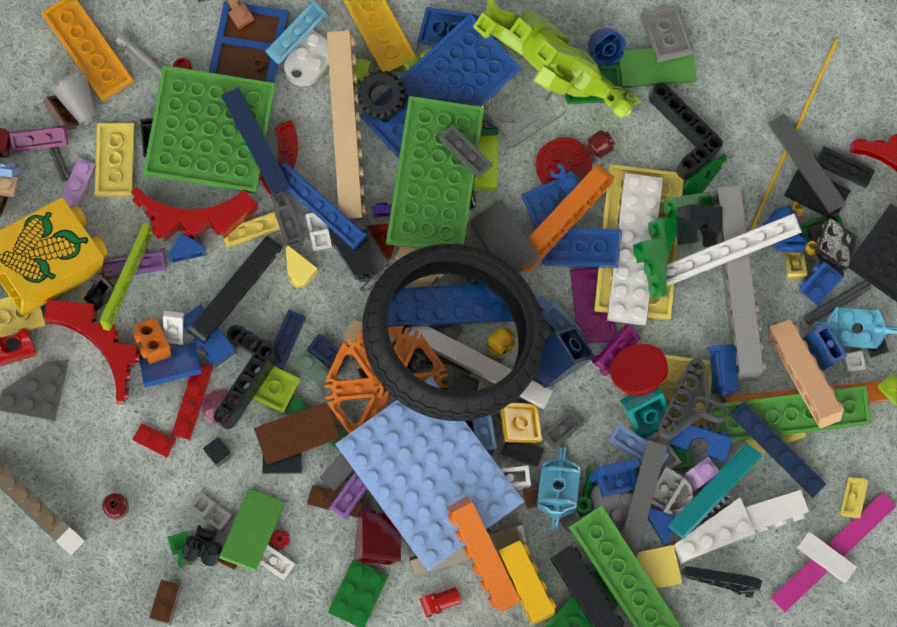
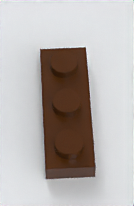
(324, 498)

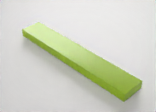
(126, 277)

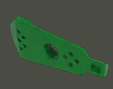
(698, 183)

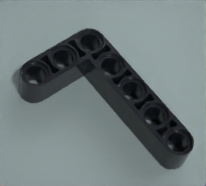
(688, 129)
(246, 376)

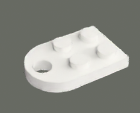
(309, 58)

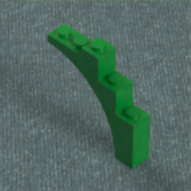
(663, 231)

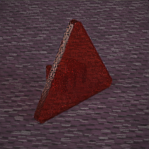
(379, 234)

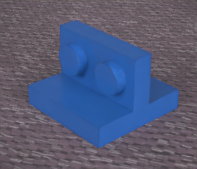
(616, 477)

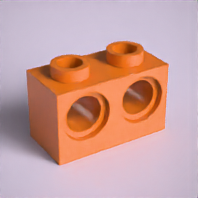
(154, 339)

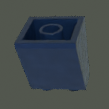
(562, 355)

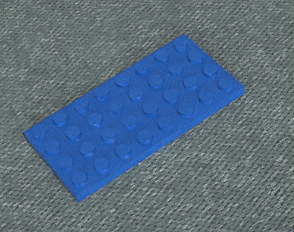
(456, 70)

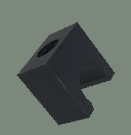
(702, 217)

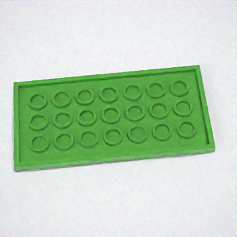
(431, 182)

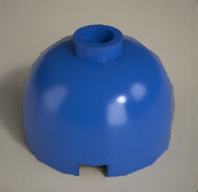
(606, 46)

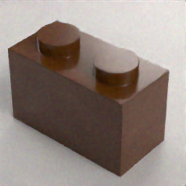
(165, 602)

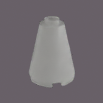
(76, 97)

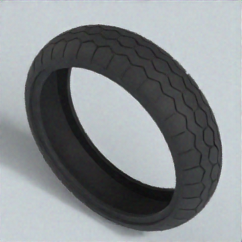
(492, 273)

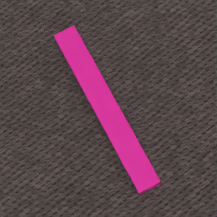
(842, 543)

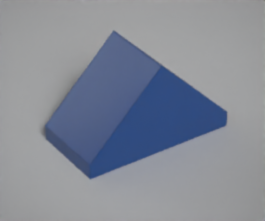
(185, 249)
(660, 522)

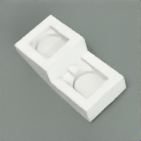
(318, 232)

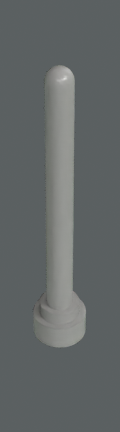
(124, 40)

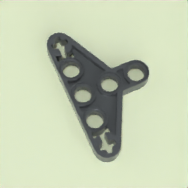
(688, 412)

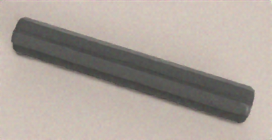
(838, 301)

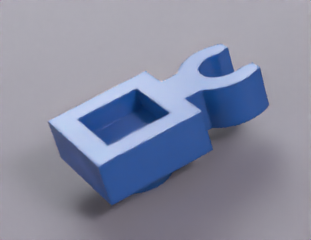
(568, 181)

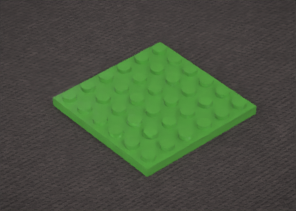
(195, 134)

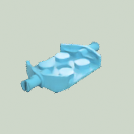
(873, 325)
(563, 501)

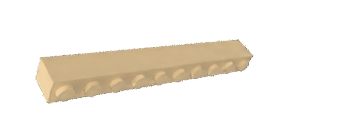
(345, 124)

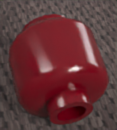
(600, 144)
(120, 510)

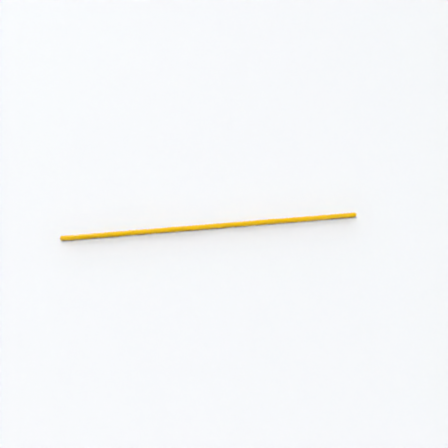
(796, 128)

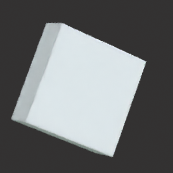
(855, 362)

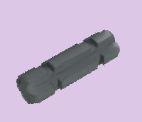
(59, 163)

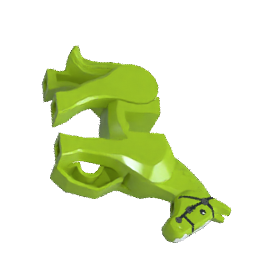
(559, 66)

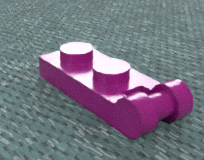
(626, 337)

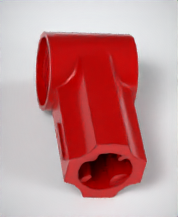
(437, 602)

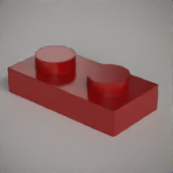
(154, 440)

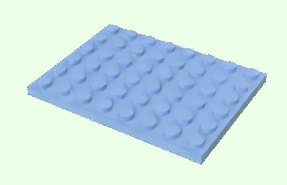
(421, 468)

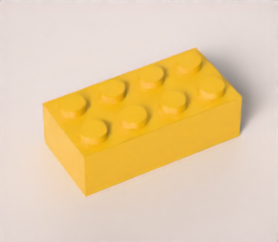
(526, 582)

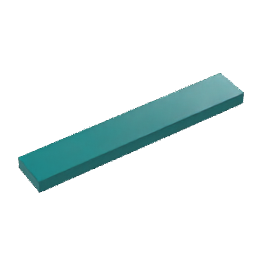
(715, 491)

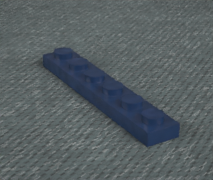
(778, 449)

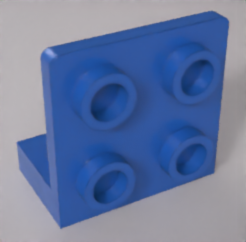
(820, 283)

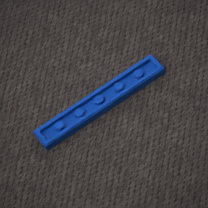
(323, 207)

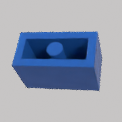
(825, 346)

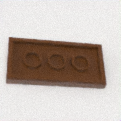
(296, 433)

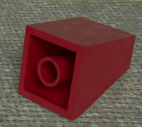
(377, 539)

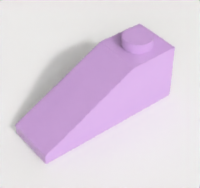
(701, 474)

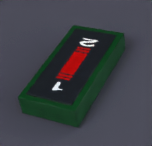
(488, 129)

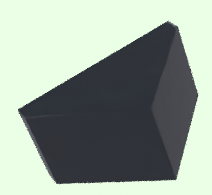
(100, 292)

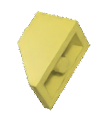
(299, 269)

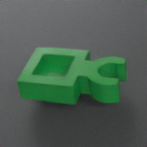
(176, 545)

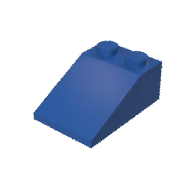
(438, 24)

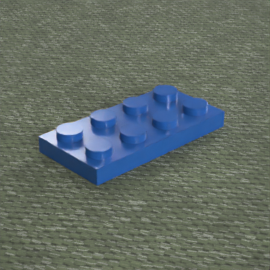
(586, 249)

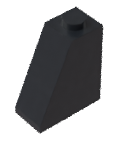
(356, 260)

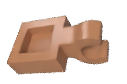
(239, 14)

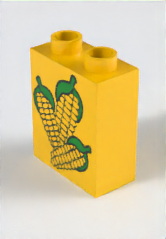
(48, 255)

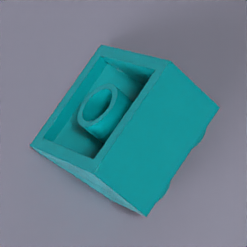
(645, 412)

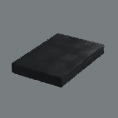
(803, 194)

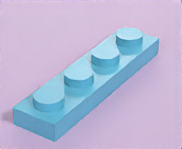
(295, 32)

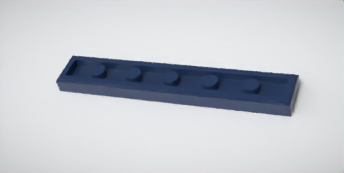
(255, 141)

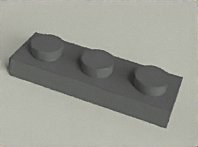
(465, 151)

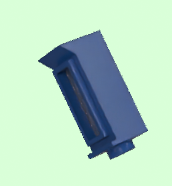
(723, 369)

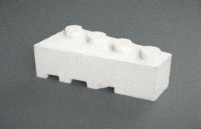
(720, 531)

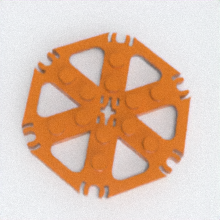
(368, 387)

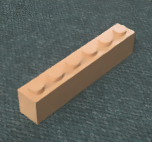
(805, 373)

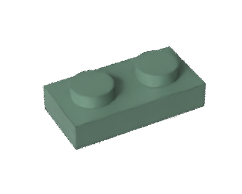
(312, 369)

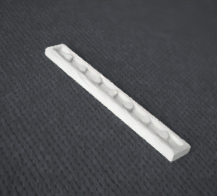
(732, 249)
(477, 363)

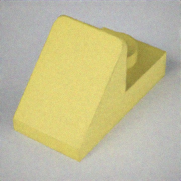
(795, 266)

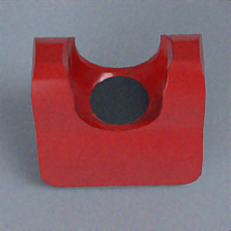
(16, 347)

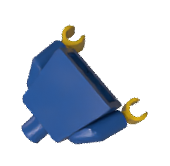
(796, 243)

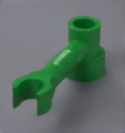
(584, 500)

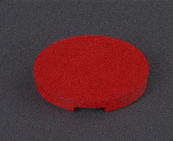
(562, 151)
(639, 369)

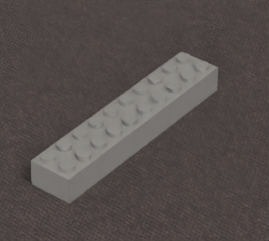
(740, 289)

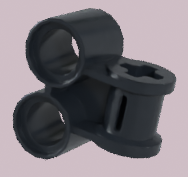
(202, 546)

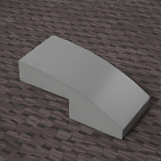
(211, 512)

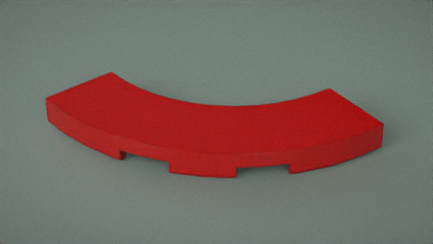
(287, 147)

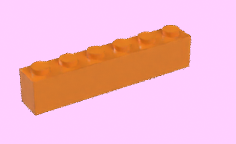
(483, 553)

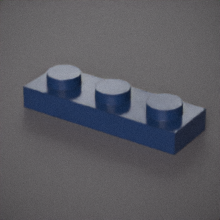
(287, 337)

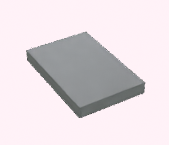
(667, 33)

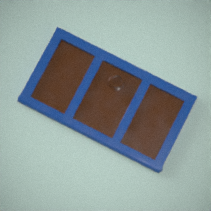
(243, 50)

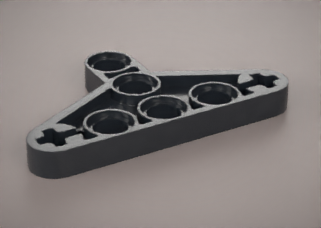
(736, 583)

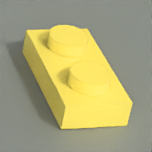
(854, 497)

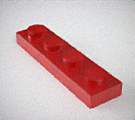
(192, 403)

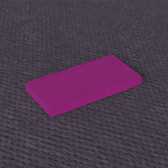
(593, 324)

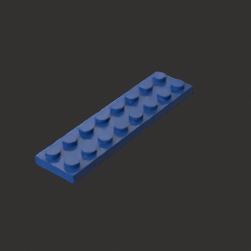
(446, 306)

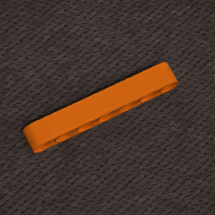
(569, 211)

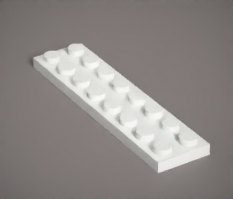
(629, 283)

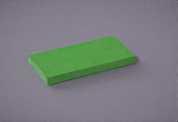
(641, 69)
(252, 530)

